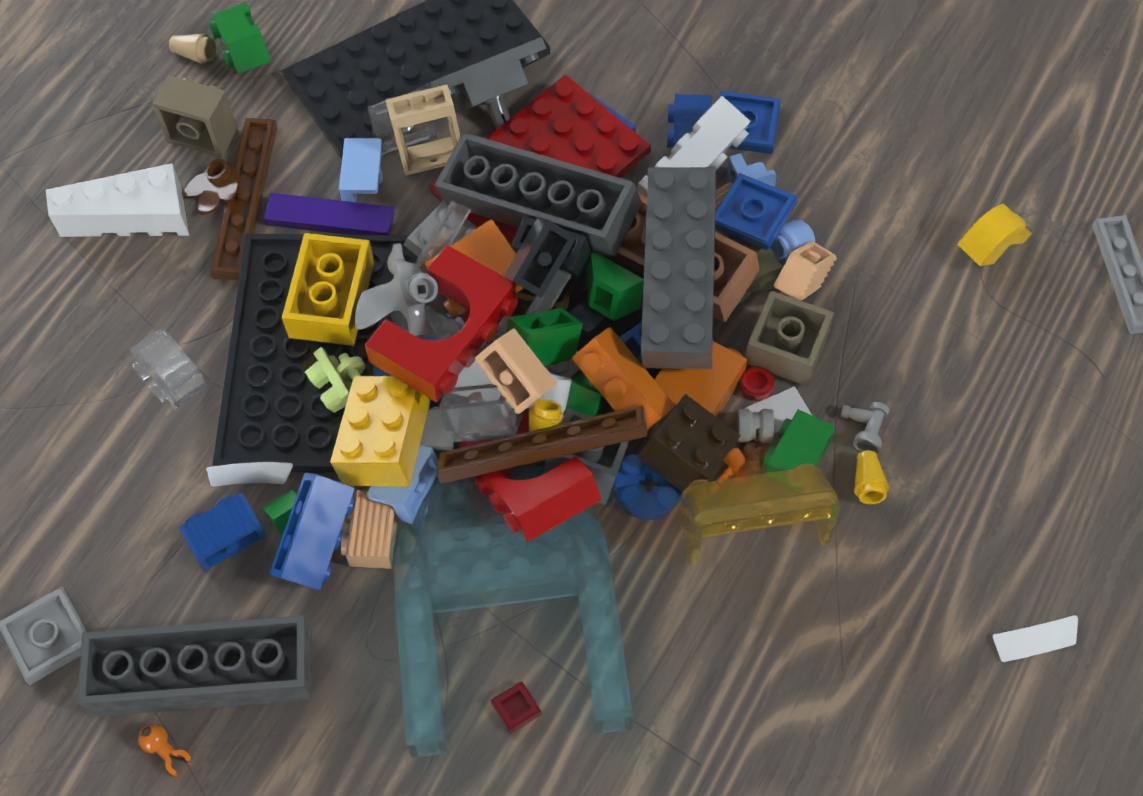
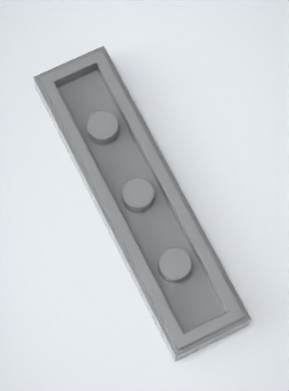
(1123, 266)

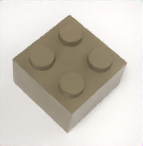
(195, 115)
(789, 337)

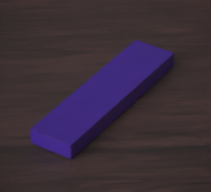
(328, 215)

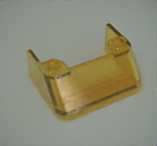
(758, 503)

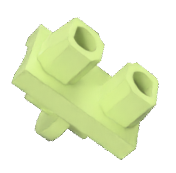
(329, 369)

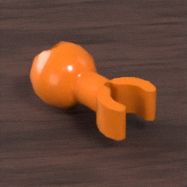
(157, 743)

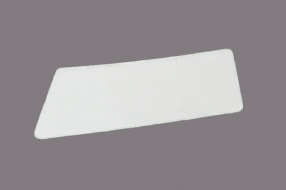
(249, 473)
(1036, 639)

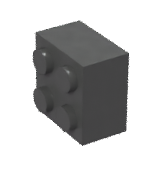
(601, 461)

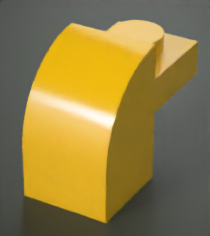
(993, 235)

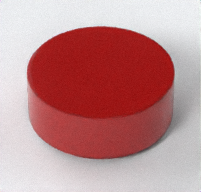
(756, 383)

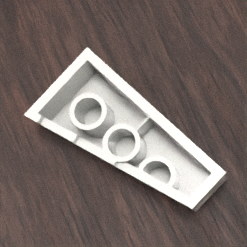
(707, 142)
(120, 204)

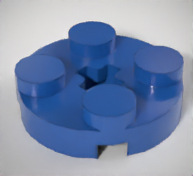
(636, 499)

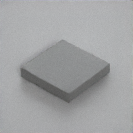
(44, 635)

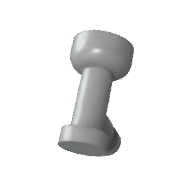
(873, 417)

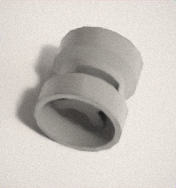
(755, 425)

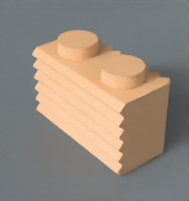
(804, 271)
(515, 370)
(370, 533)

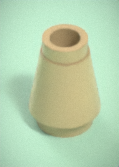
(194, 47)

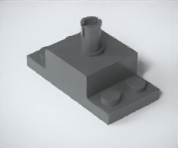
(490, 79)

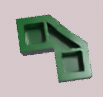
(240, 37)

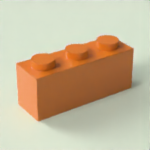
(622, 377)

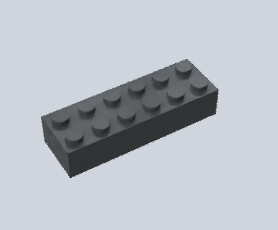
(517, 183)
(679, 268)
(195, 666)

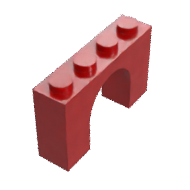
(435, 365)
(539, 502)

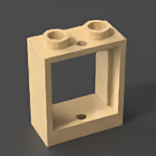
(420, 108)

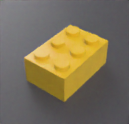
(327, 288)
(380, 433)

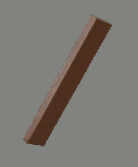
(242, 212)
(542, 444)

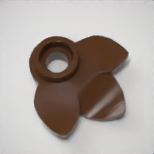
(213, 186)

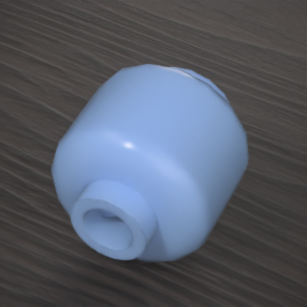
(791, 236)

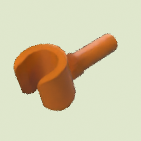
(734, 461)

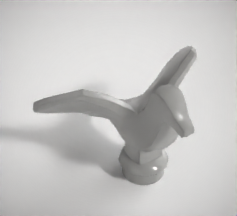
(407, 292)

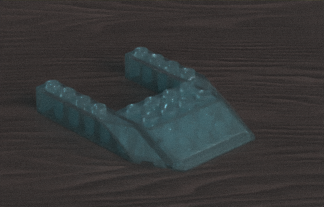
(468, 558)

